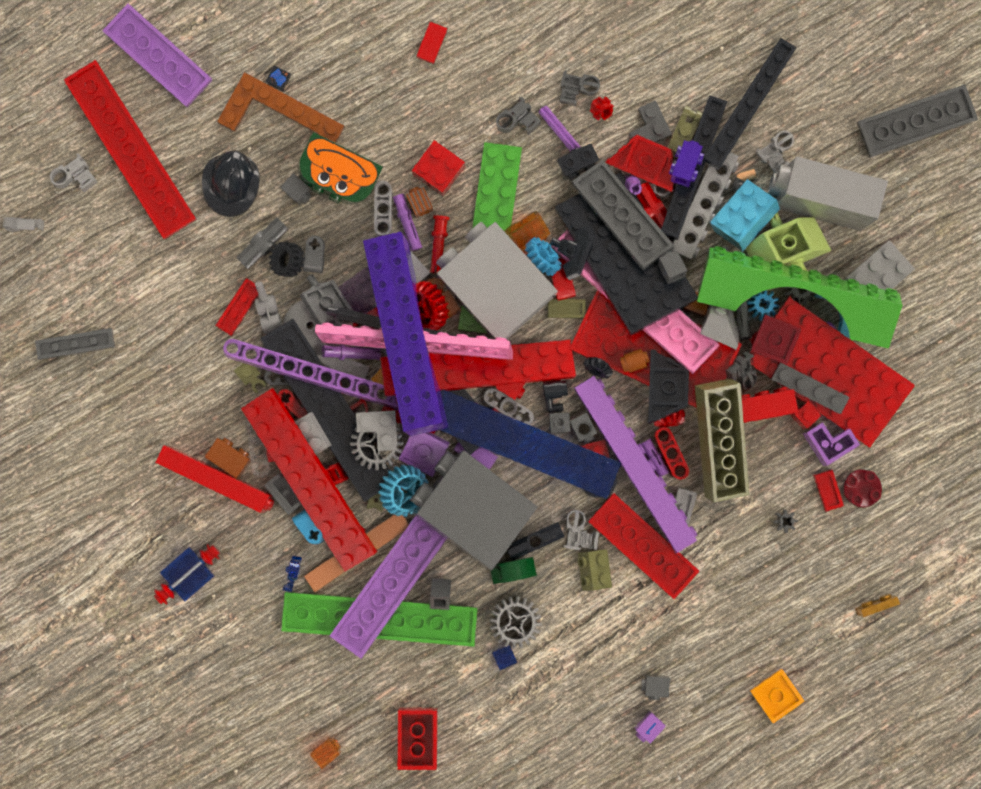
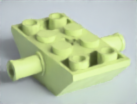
(801, 234)

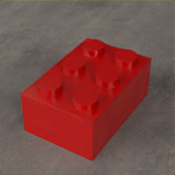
(767, 405)
(417, 738)

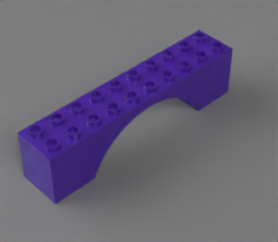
(403, 334)

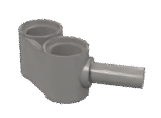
(267, 309)

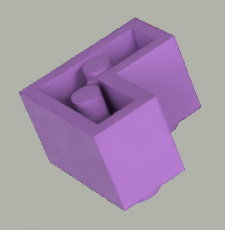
(827, 447)

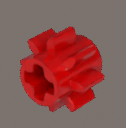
(601, 108)

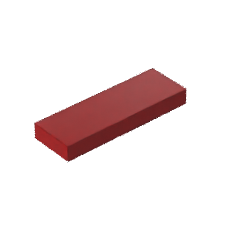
(238, 307)

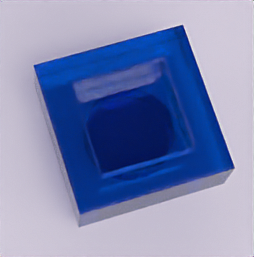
(504, 657)

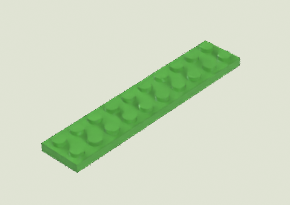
(494, 200)
(409, 623)

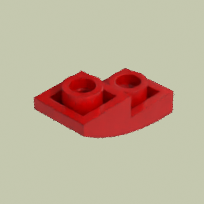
(562, 284)

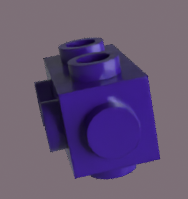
(688, 157)

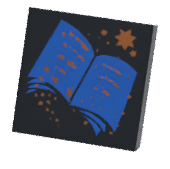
(278, 78)

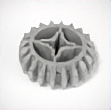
(376, 461)
(501, 630)

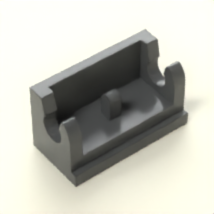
(283, 493)

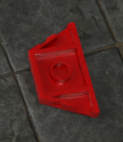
(645, 160)

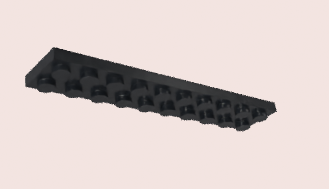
(328, 408)

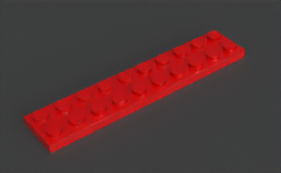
(130, 149)
(530, 364)
(309, 479)

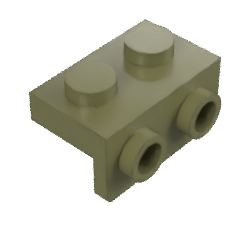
(594, 570)

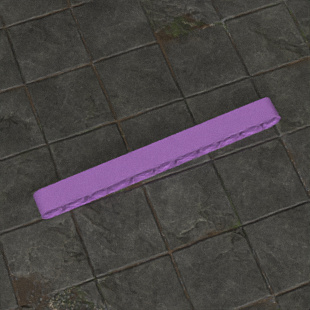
(317, 371)

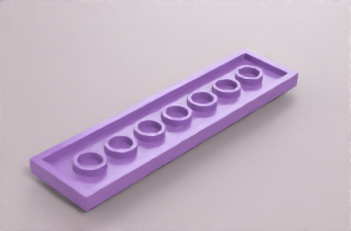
(388, 587)

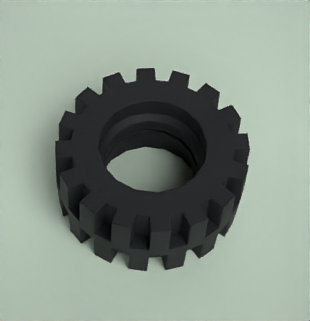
(278, 259)

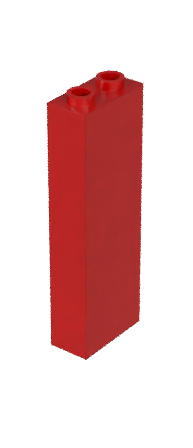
(215, 479)

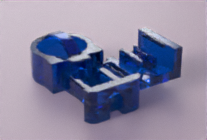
(293, 571)

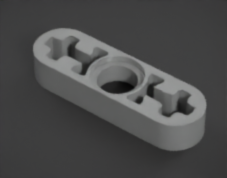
(507, 399)

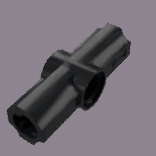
(547, 536)

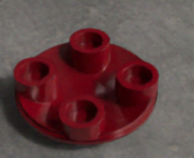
(862, 488)

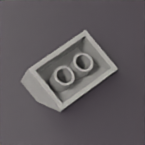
(720, 326)

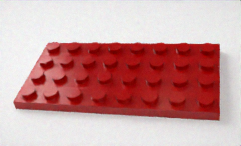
(607, 338)
(843, 365)

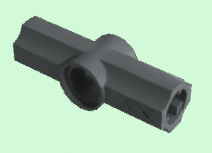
(262, 243)

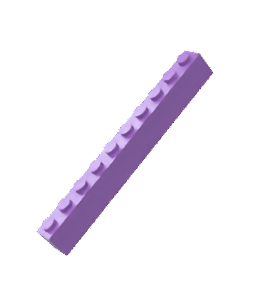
(635, 464)

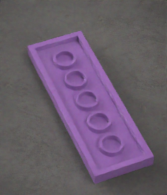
(157, 55)

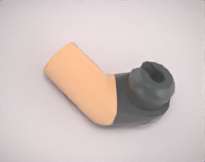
(742, 177)

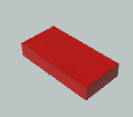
(432, 42)
(828, 490)

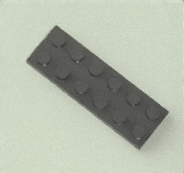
(917, 121)
(622, 214)

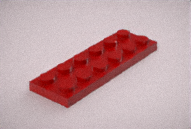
(643, 546)

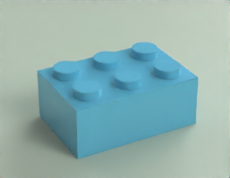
(745, 215)

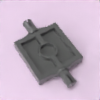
(322, 296)

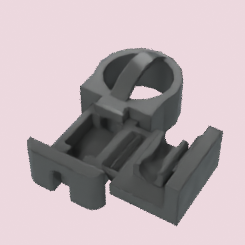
(575, 83)
(521, 114)
(742, 370)

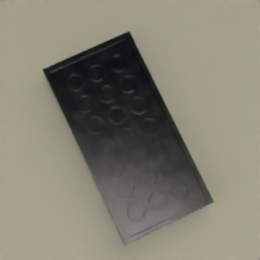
(635, 293)

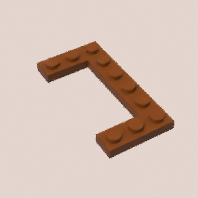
(254, 89)

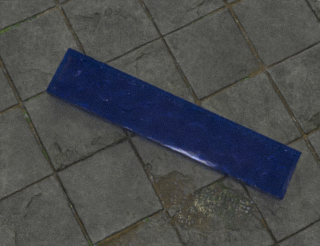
(529, 445)

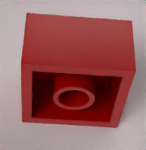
(438, 168)

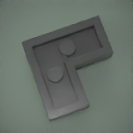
(655, 124)

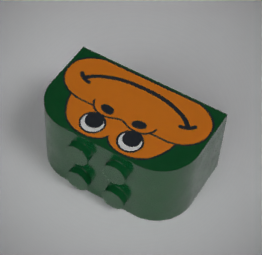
(337, 171)

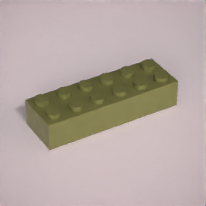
(722, 440)

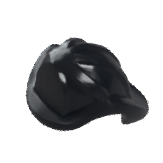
(230, 183)

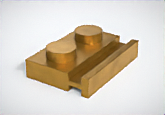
(871, 607)

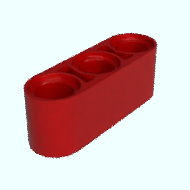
(671, 463)

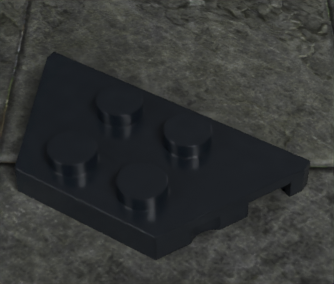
(667, 387)

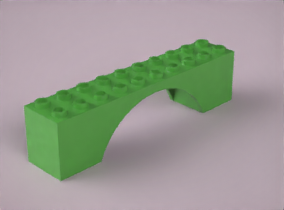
(734, 278)

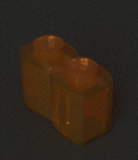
(526, 229)

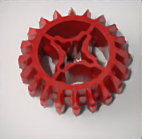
(431, 305)

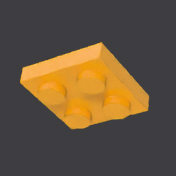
(777, 695)

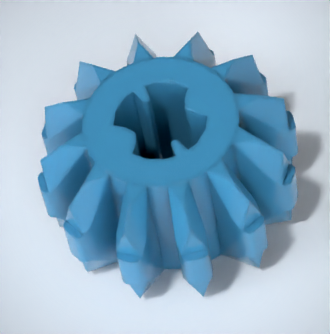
(760, 310)

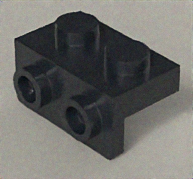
(577, 162)

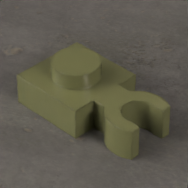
(248, 375)

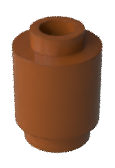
(634, 360)

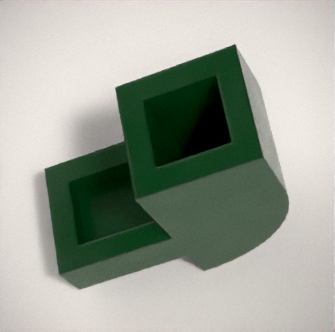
(513, 570)

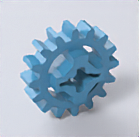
(543, 256)

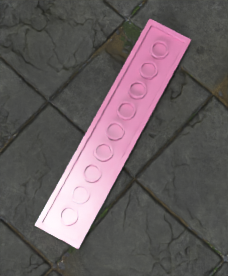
(673, 333)
(439, 343)

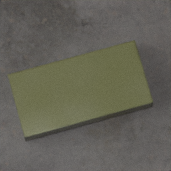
(567, 309)

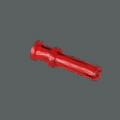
(439, 234)

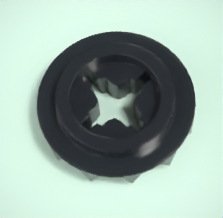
(598, 367)

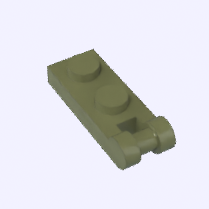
(684, 130)

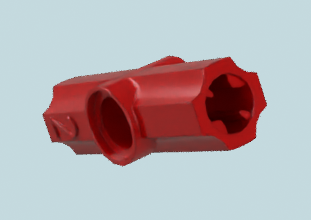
(652, 205)

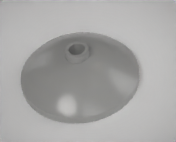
(302, 317)

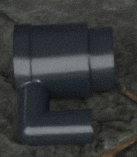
(553, 390)

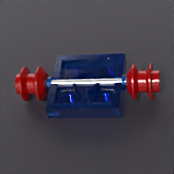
(187, 574)

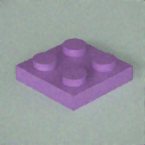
(424, 452)

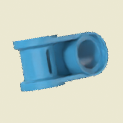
(306, 526)

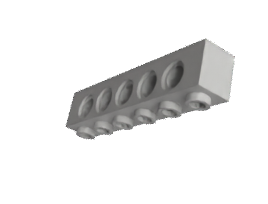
(703, 193)

